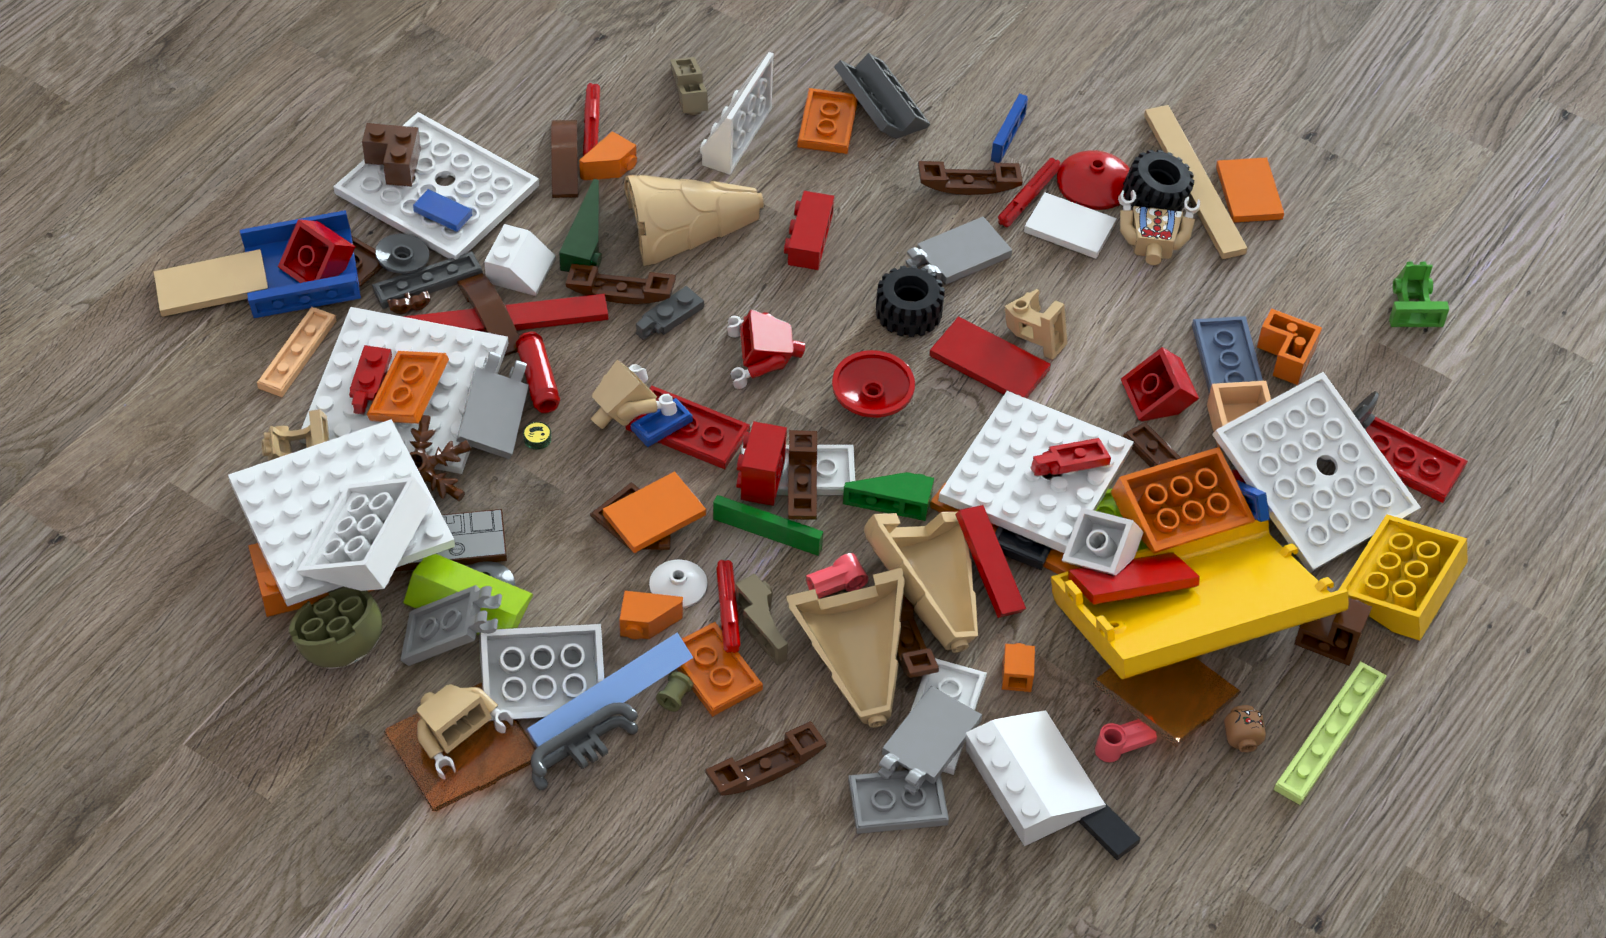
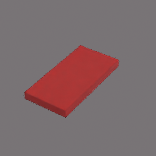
(989, 359)
(708, 437)
(1417, 460)
(1139, 578)

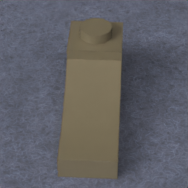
(689, 85)
(756, 600)

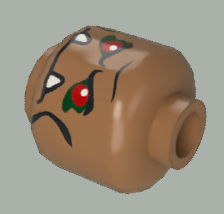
(1245, 728)

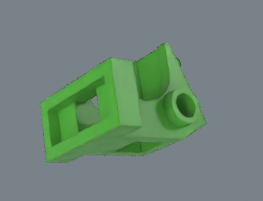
(1415, 283)

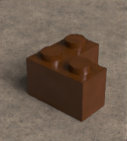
(394, 148)
(1336, 634)

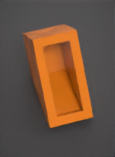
(608, 159)
(648, 614)

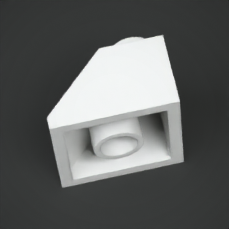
(518, 261)
(1102, 542)

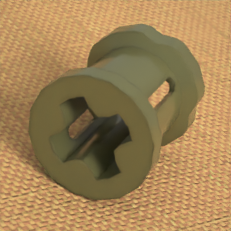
(671, 696)

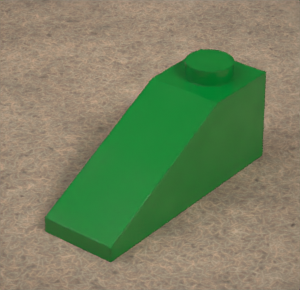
(896, 493)

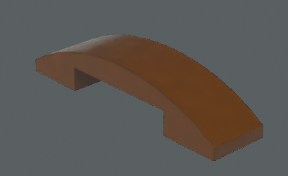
(564, 158)
(970, 181)
(620, 289)
(489, 308)
(802, 475)
(912, 651)
(767, 764)

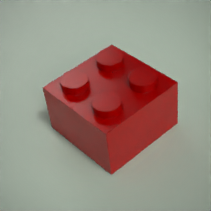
(762, 463)

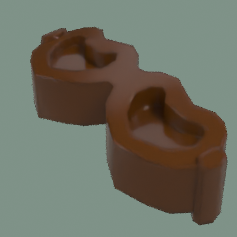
(415, 302)

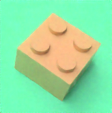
(1235, 399)

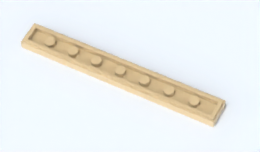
(1212, 210)

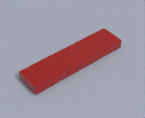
(990, 561)

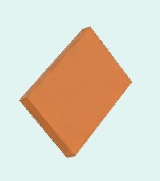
(827, 121)
(1249, 190)
(408, 387)
(654, 512)
(717, 676)

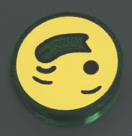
(537, 435)

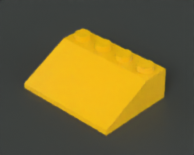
(1406, 574)

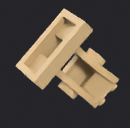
(1029, 324)
(278, 439)

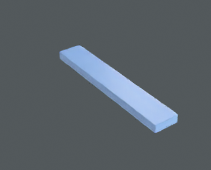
(615, 688)

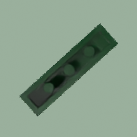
(583, 237)

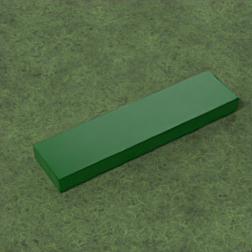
(767, 525)

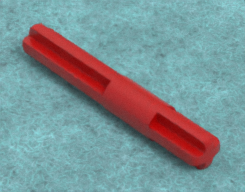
(591, 117)
(1029, 192)
(728, 606)

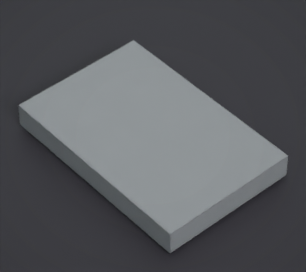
(887, 806)

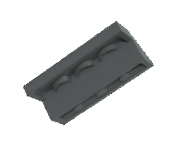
(882, 96)

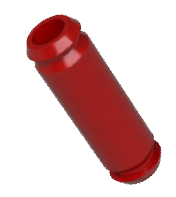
(538, 372)

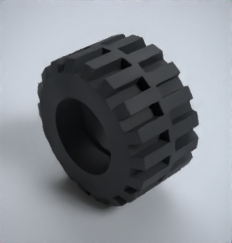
(1158, 181)
(905, 286)

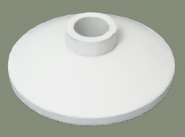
(690, 587)

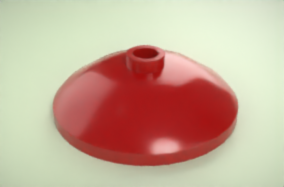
(1092, 179)
(873, 383)

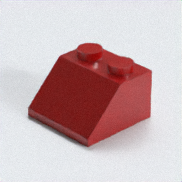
(315, 252)
(1159, 386)

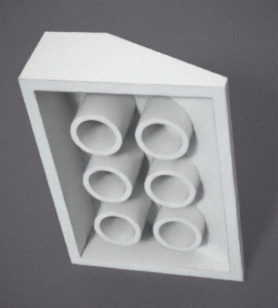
(740, 120)
(367, 533)
(540, 667)
(1032, 774)

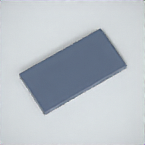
(1226, 350)

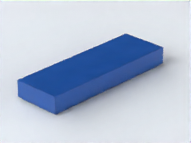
(1009, 128)

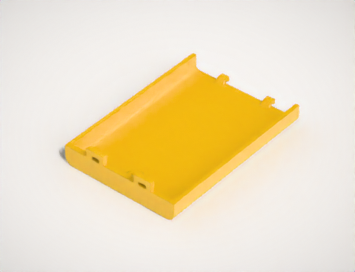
(1243, 593)

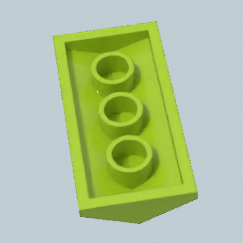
(441, 577)

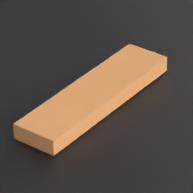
(296, 352)

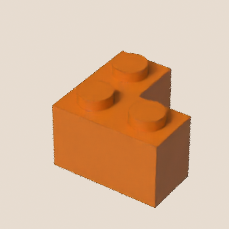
(1292, 342)

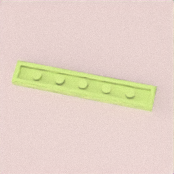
(1330, 733)

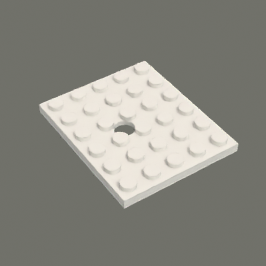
(481, 183)
(1278, 454)
(1000, 476)

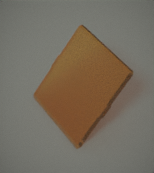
(1171, 698)
(478, 759)

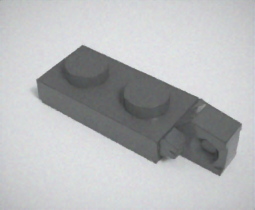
(669, 313)

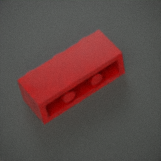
(809, 230)

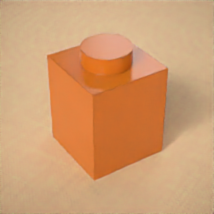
(1018, 667)

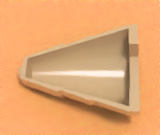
(686, 213)
(934, 571)
(858, 641)

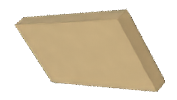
(210, 282)

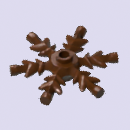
(427, 463)

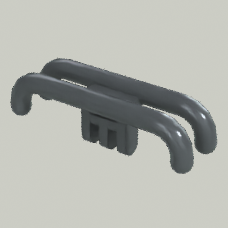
(582, 740)

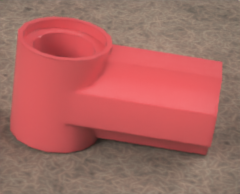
(844, 574)
(1124, 739)

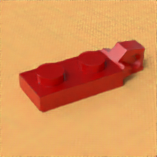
(369, 376)
(1071, 457)

